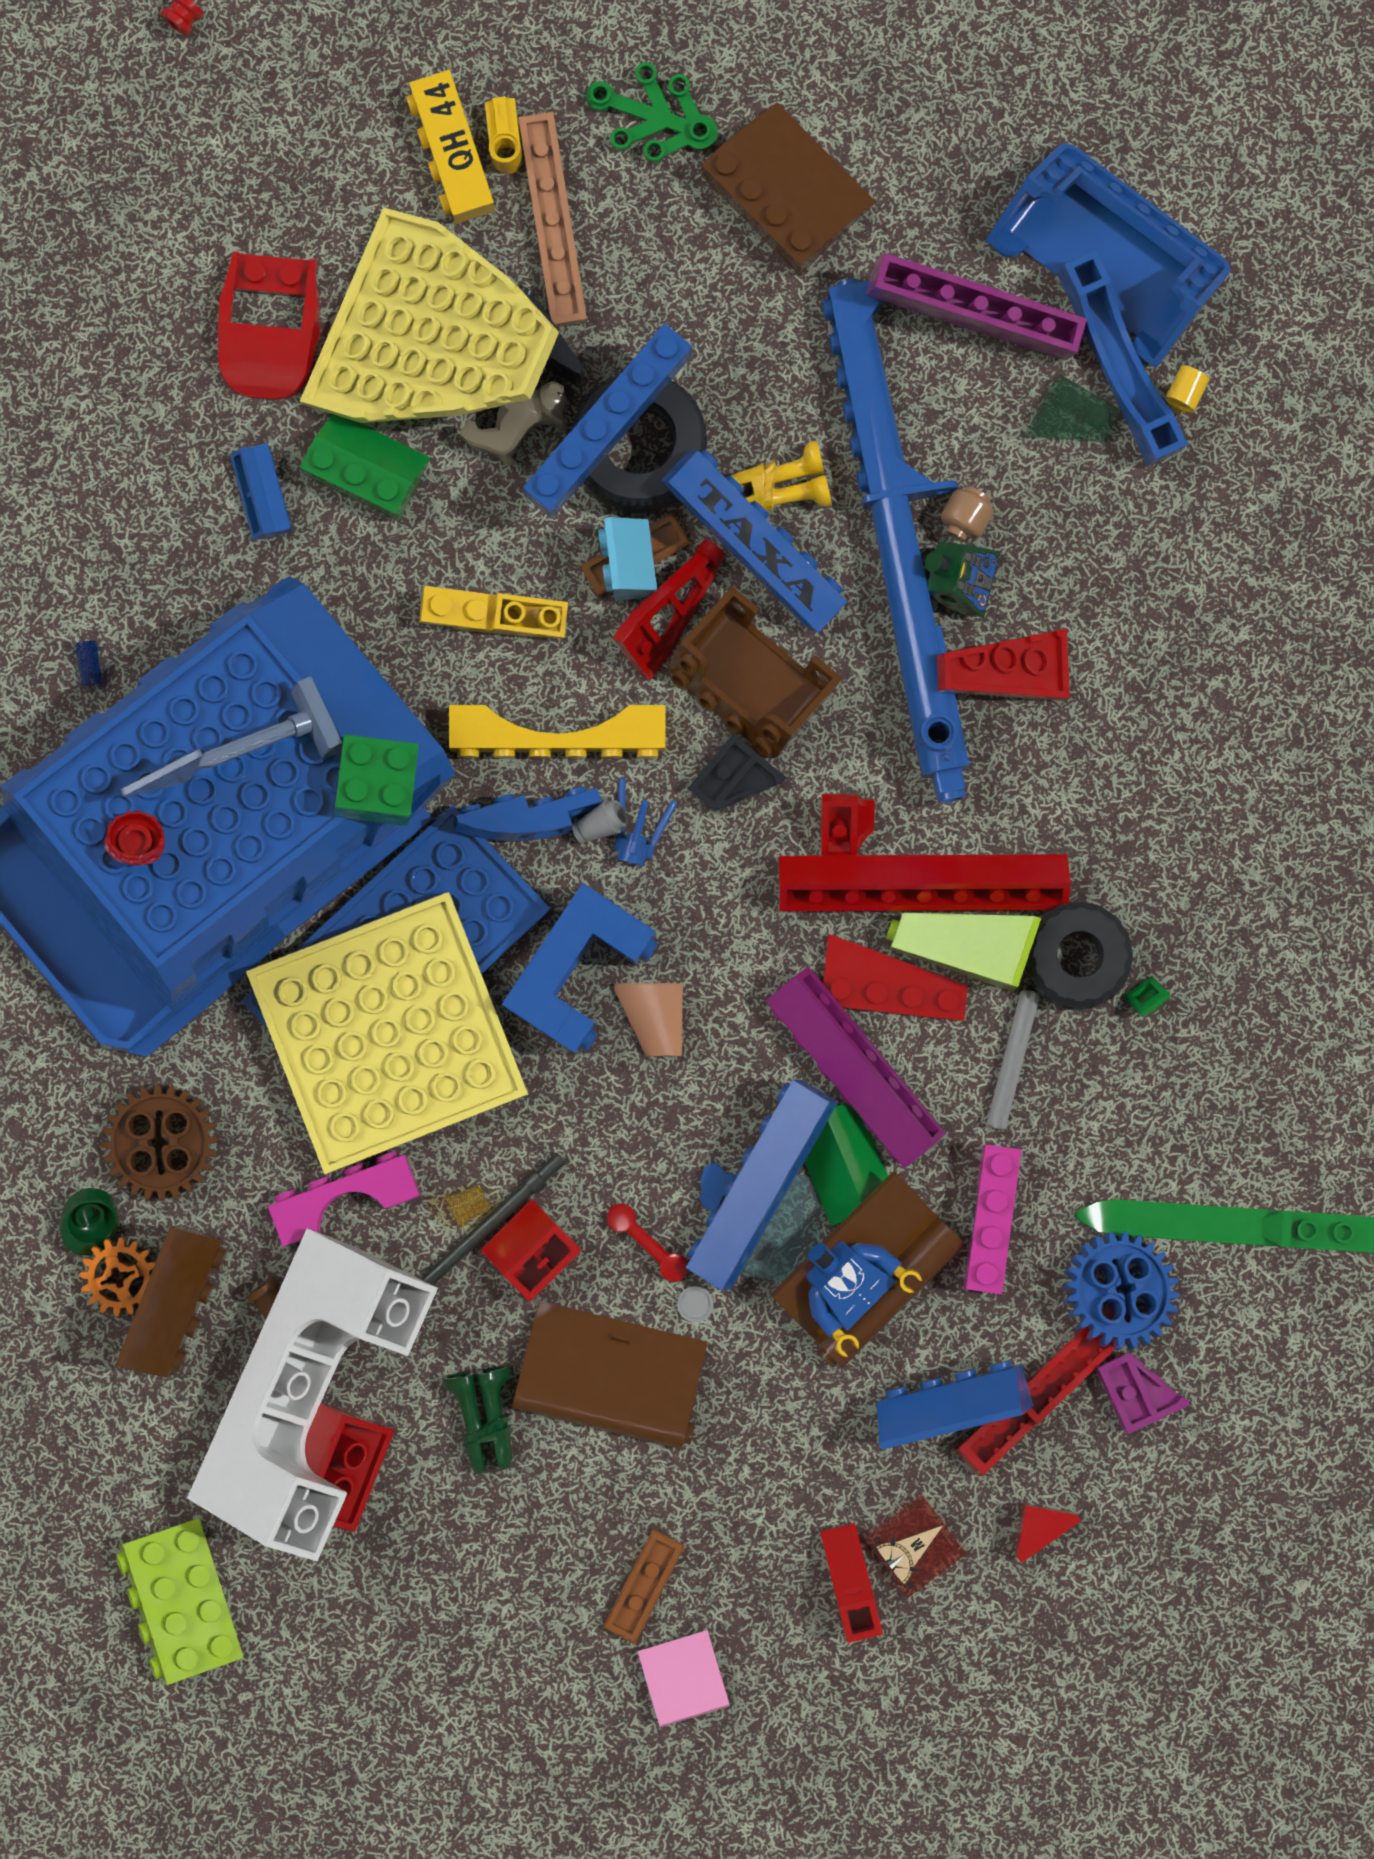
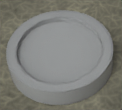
(695, 1304)

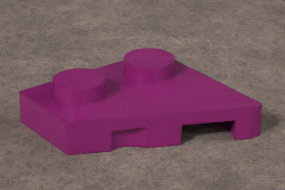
(1137, 1393)

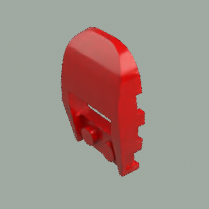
(268, 359)

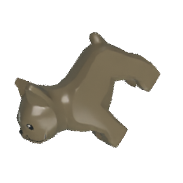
(517, 420)

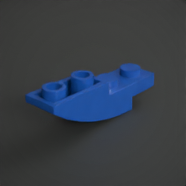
(514, 821)

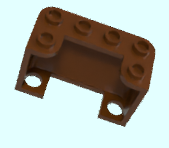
(749, 677)

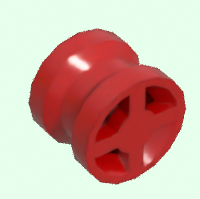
(182, 15)

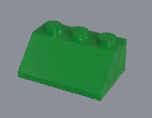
(364, 465)

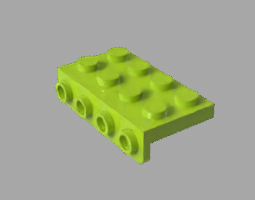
(179, 1602)

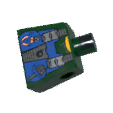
(962, 577)

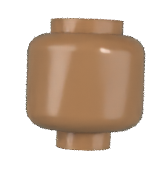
(967, 513)

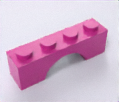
(388, 1182)
(992, 1219)

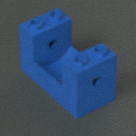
(535, 992)

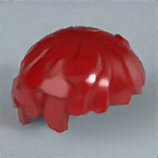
(135, 839)

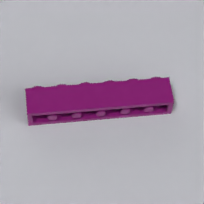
(976, 306)
(855, 1067)

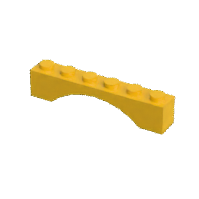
(632, 730)

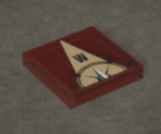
(915, 1545)

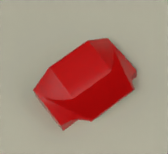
(845, 823)

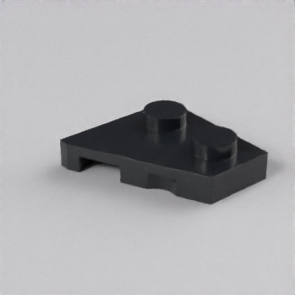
(734, 776)

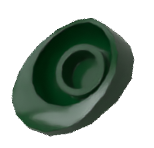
(88, 1220)

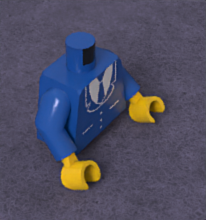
(849, 1283)

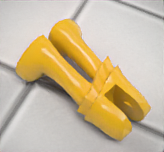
(764, 477)

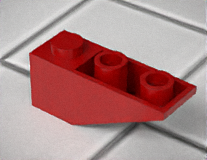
(851, 1583)

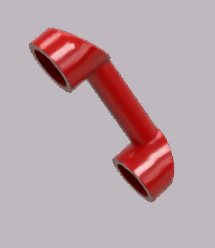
(622, 1219)

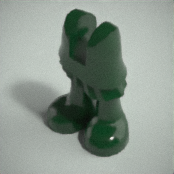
(497, 1427)

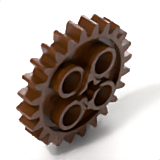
(127, 1144)

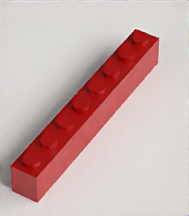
(923, 882)

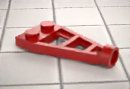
(636, 635)

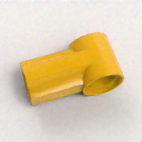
(503, 133)
(1186, 390)

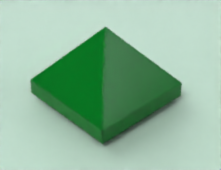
(1147, 997)

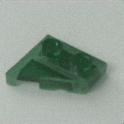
(1073, 414)

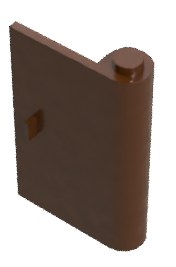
(906, 1229)
(610, 1375)

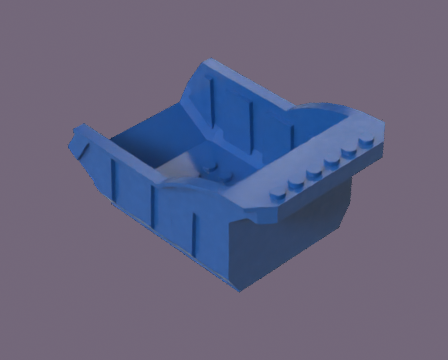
(244, 840)

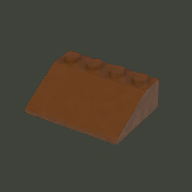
(786, 187)
(172, 1301)

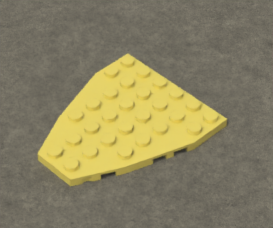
(427, 331)

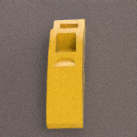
(493, 613)

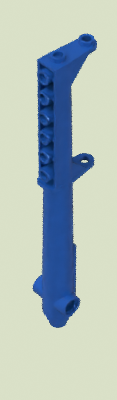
(889, 489)

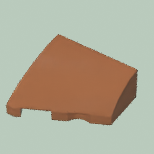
(654, 1015)

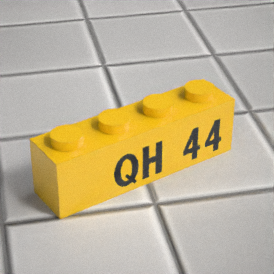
(451, 146)

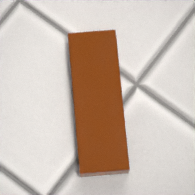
(666, 540)
(643, 1586)

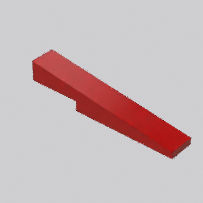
(1047, 1389)

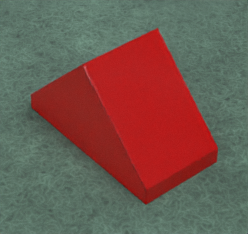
(1040, 1527)

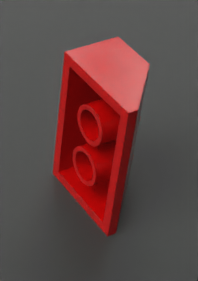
(348, 1455)

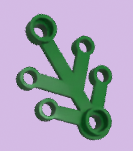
(656, 117)

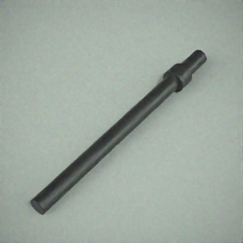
(534, 1183)

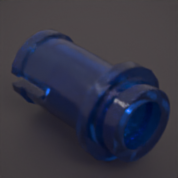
(88, 660)

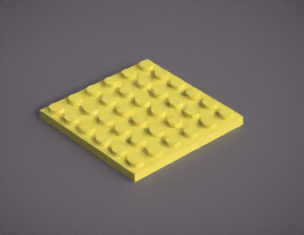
(387, 1033)

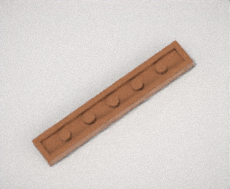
(552, 219)

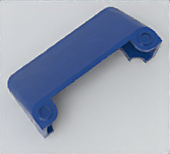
(1154, 263)

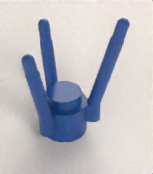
(634, 846)

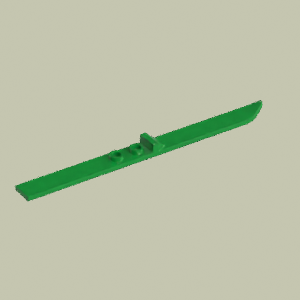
(1230, 1225)

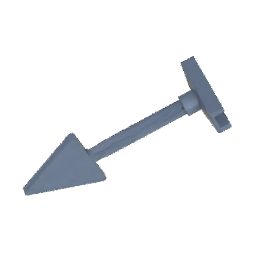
(311, 719)

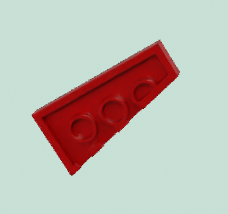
(1011, 668)
(884, 984)

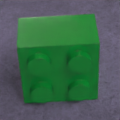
(376, 780)

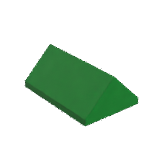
(844, 1164)

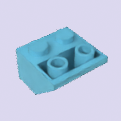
(630, 558)

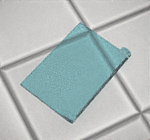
(790, 1233)

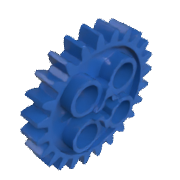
(1089, 1294)

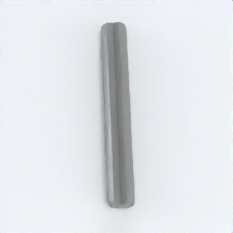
(1013, 1059)

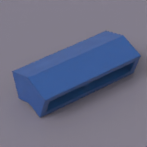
(260, 492)

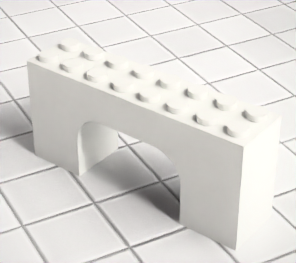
(257, 1458)

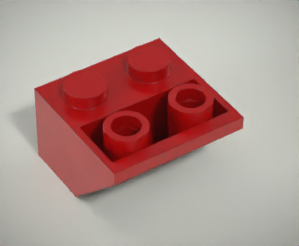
(531, 1250)

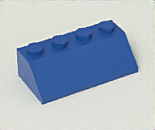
(952, 1405)

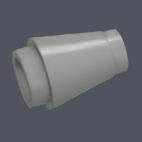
(602, 821)

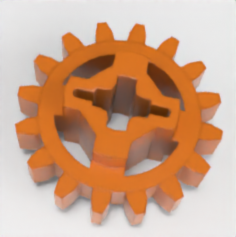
(113, 1260)

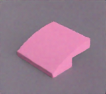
(683, 1678)

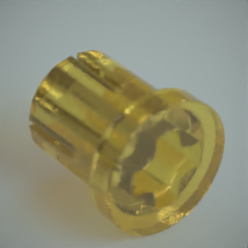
(467, 1205)

